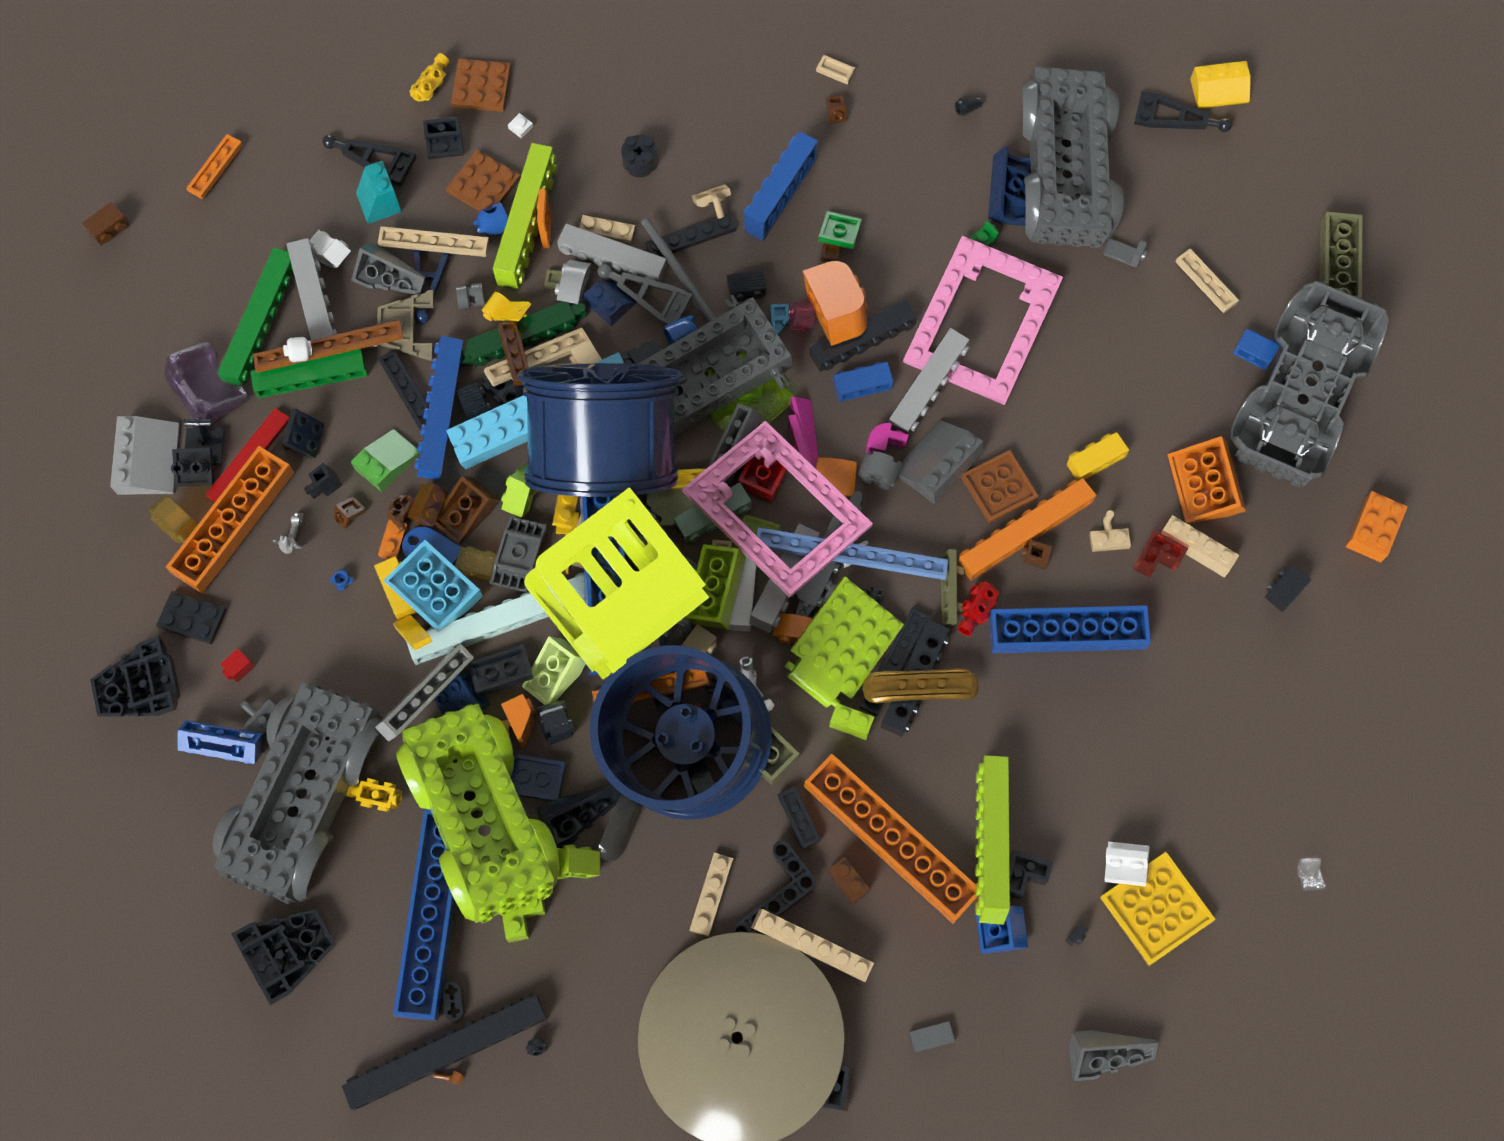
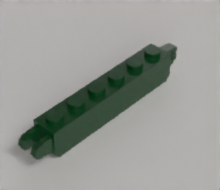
(532, 330)

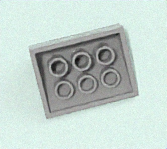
(144, 456)

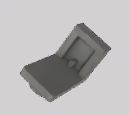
(1125, 253)

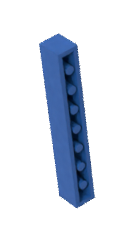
(439, 409)

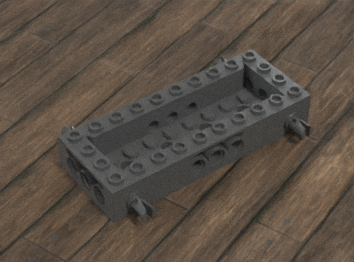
(716, 349)

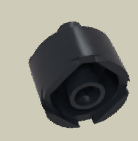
(639, 155)
(555, 722)

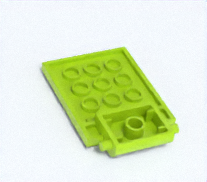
(842, 644)

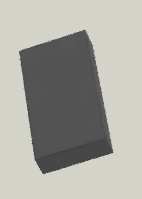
(931, 1037)

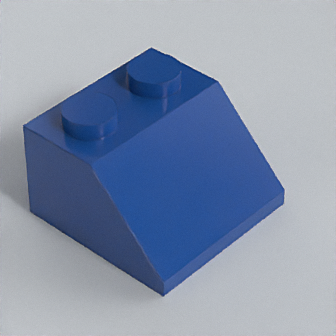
(1005, 937)

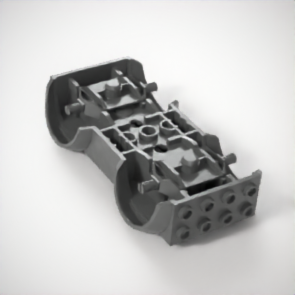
(1085, 112)
(1298, 438)
(258, 839)

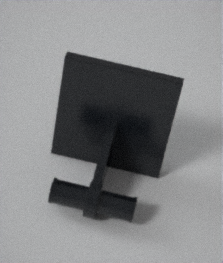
(205, 437)

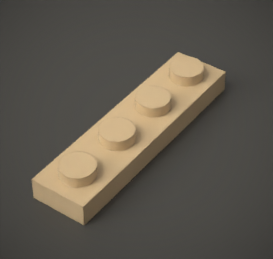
(1207, 281)
(711, 894)

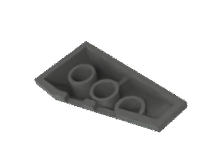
(383, 270)
(1101, 1052)

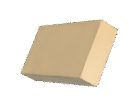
(835, 69)

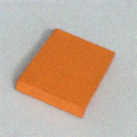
(544, 218)

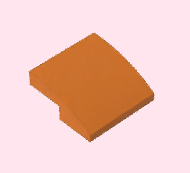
(839, 473)

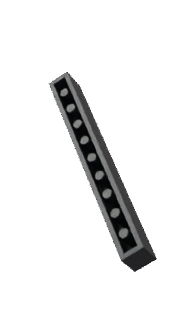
(444, 1052)

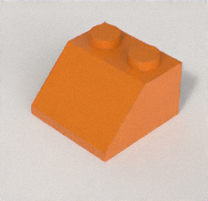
(520, 715)

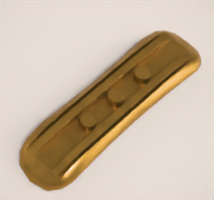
(920, 685)

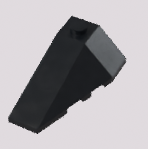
(576, 812)

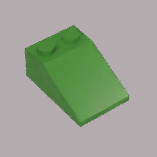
(385, 459)

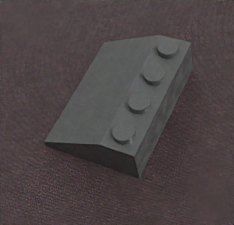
(940, 460)

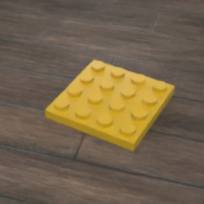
(1161, 912)

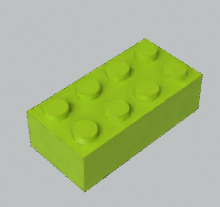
(721, 572)

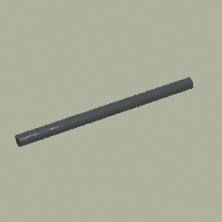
(677, 268)

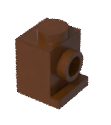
(1041, 550)

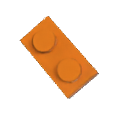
(392, 541)

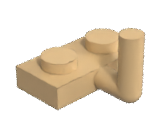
(713, 195)
(1108, 538)

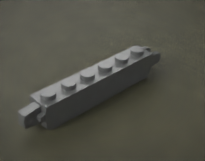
(811, 594)

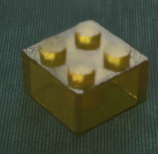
(172, 519)

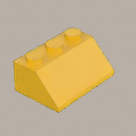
(1221, 84)

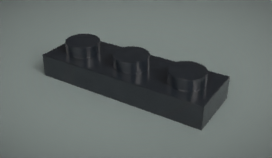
(798, 818)

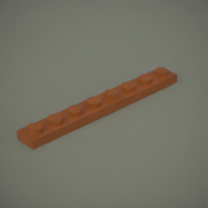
(333, 345)

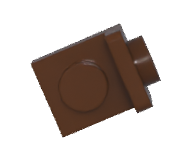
(836, 109)
(348, 511)

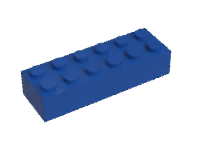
(780, 185)

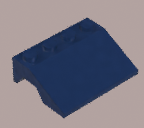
(1007, 188)

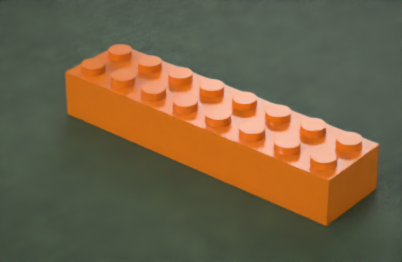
(230, 519)

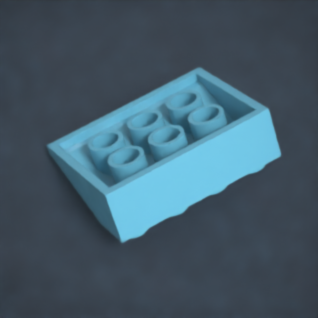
(433, 586)

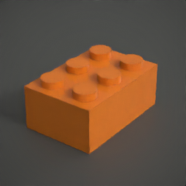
(1376, 526)

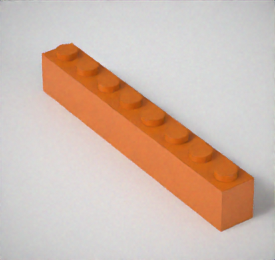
(1029, 527)

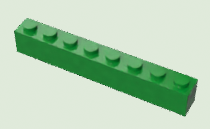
(257, 318)

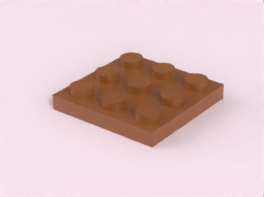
(481, 85)
(483, 182)
(999, 486)

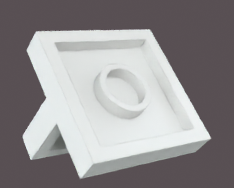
(1126, 863)

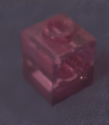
(801, 316)

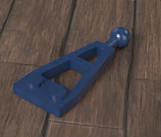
(422, 316)

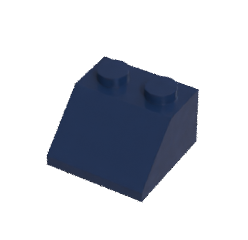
(608, 301)

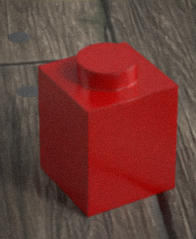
(236, 666)

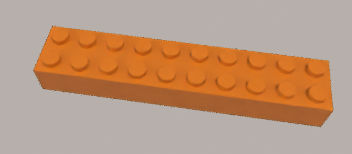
(892, 838)

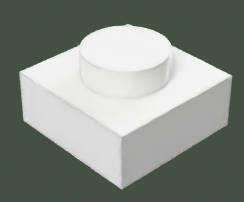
(520, 125)

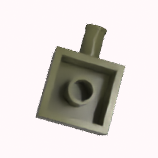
(781, 758)

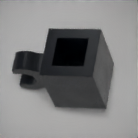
(323, 480)

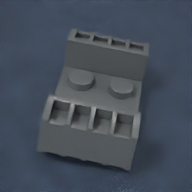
(517, 553)

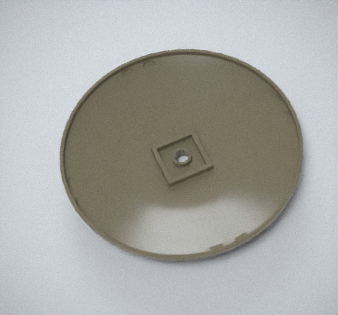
(787, 1049)

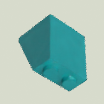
(376, 193)

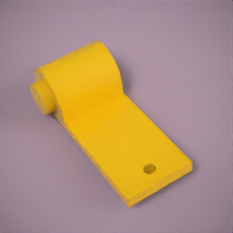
(501, 309)

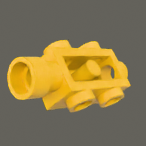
(433, 80)
(371, 794)

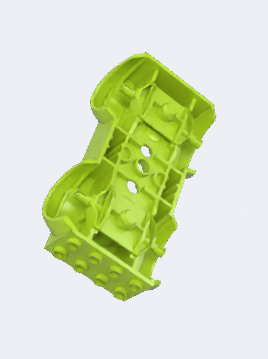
(476, 755)

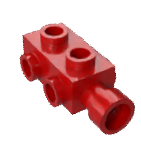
(982, 597)

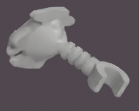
(288, 544)

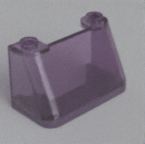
(197, 384)

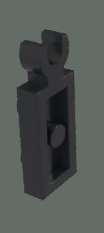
(727, 700)

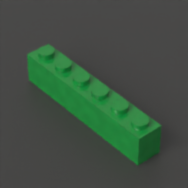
(309, 374)

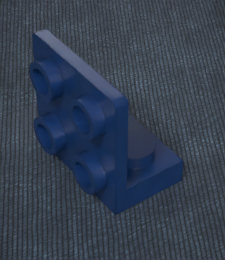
(459, 694)

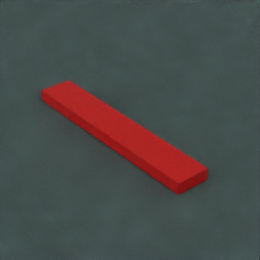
(262, 437)

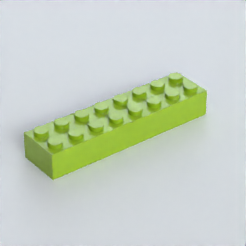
(522, 220)
(992, 840)

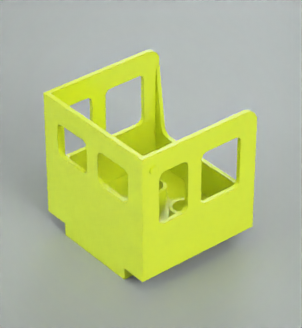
(630, 614)

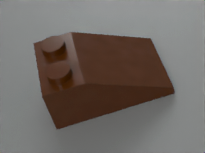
(465, 509)

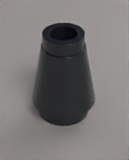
(967, 105)

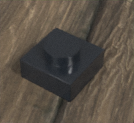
(1077, 936)

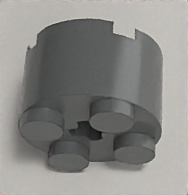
(879, 469)

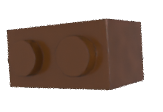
(106, 223)
(427, 504)
(848, 881)

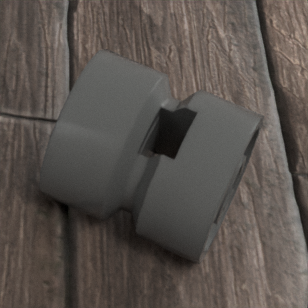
(464, 295)

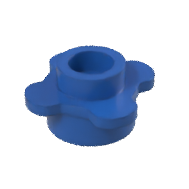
(341, 574)

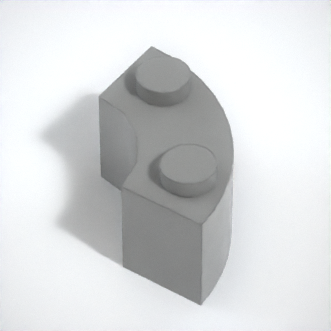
(573, 281)

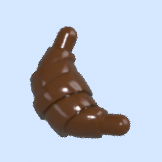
(399, 510)

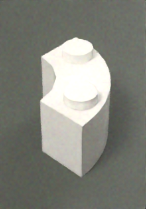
(329, 250)

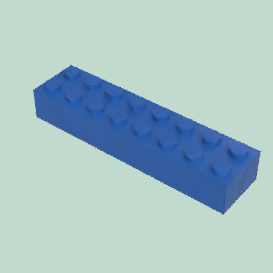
(1069, 629)

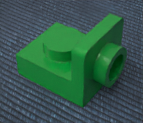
(987, 235)

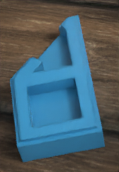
(779, 316)

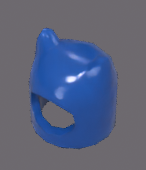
(491, 220)
(679, 329)

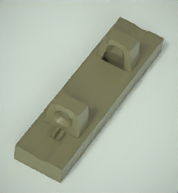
(949, 603)

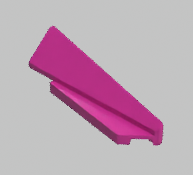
(803, 429)

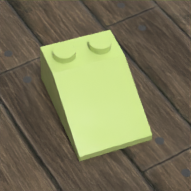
(554, 670)

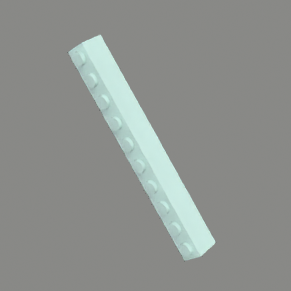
(487, 623)

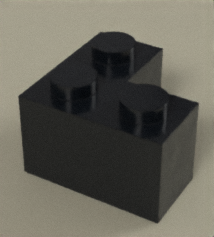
(1024, 869)

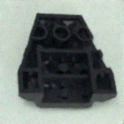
(138, 684)
(284, 951)

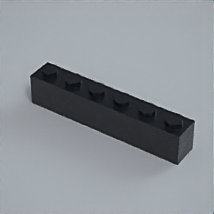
(879, 328)

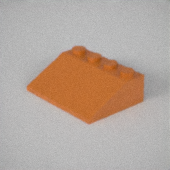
(1206, 481)

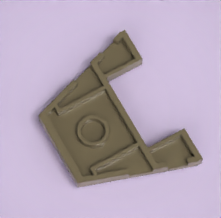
(405, 312)

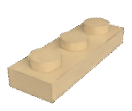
(610, 229)

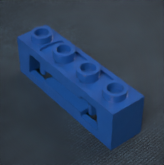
(219, 742)

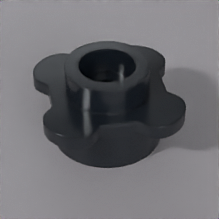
(874, 594)
(536, 1047)

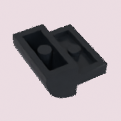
(443, 137)

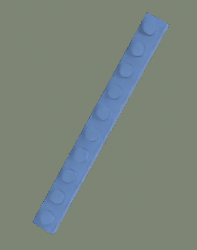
(858, 554)

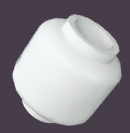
(297, 349)

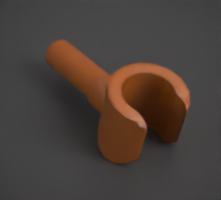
(455, 1078)

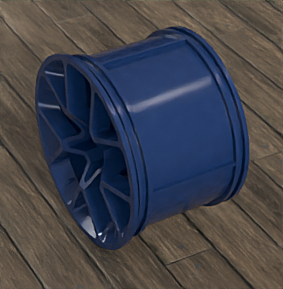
(600, 428)
(682, 733)

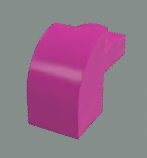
(882, 435)

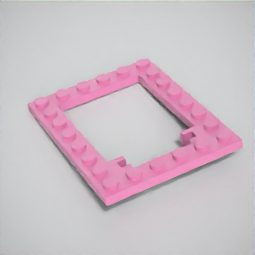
(1038, 291)
(768, 443)

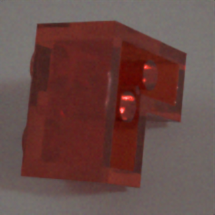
(1159, 550)

